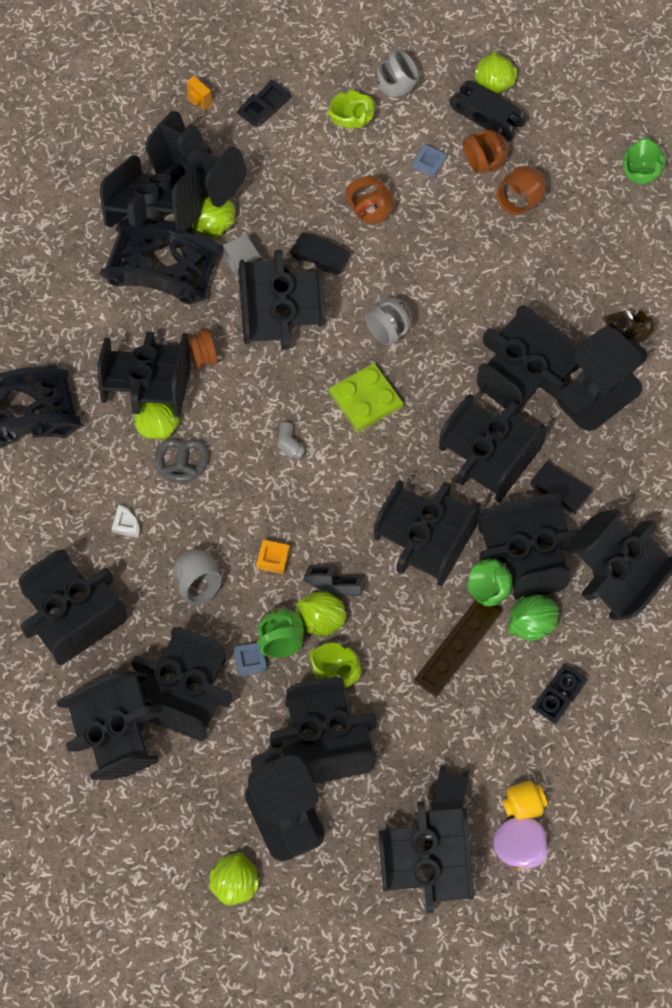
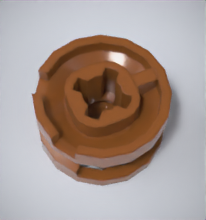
(202, 349)

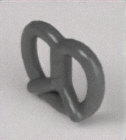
(181, 458)

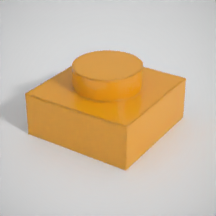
(198, 93)
(273, 557)

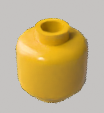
(525, 800)

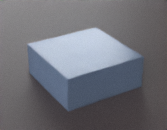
(429, 160)
(249, 659)

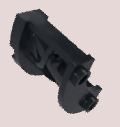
(140, 273)
(50, 422)

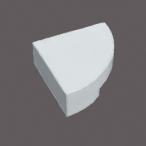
(125, 523)

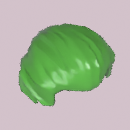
(643, 161)
(490, 582)
(533, 617)

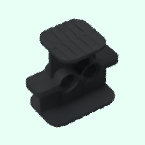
(183, 147)
(148, 195)
(260, 300)
(537, 347)
(149, 373)
(606, 378)
(506, 454)
(523, 527)
(442, 537)
(634, 575)
(81, 620)
(193, 661)
(99, 720)
(328, 753)
(283, 804)
(448, 855)

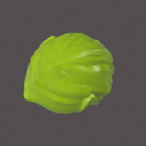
(495, 73)
(351, 109)
(214, 219)
(156, 420)
(321, 613)
(335, 661)
(234, 879)

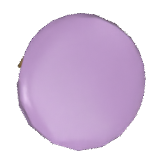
(521, 843)

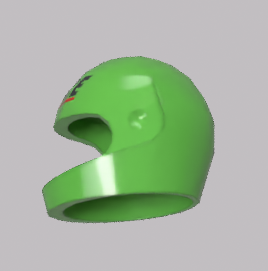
(280, 633)

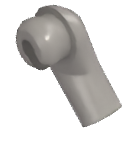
(288, 444)

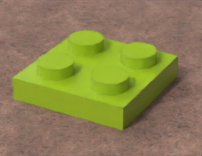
(365, 397)

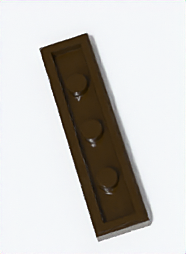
(456, 648)

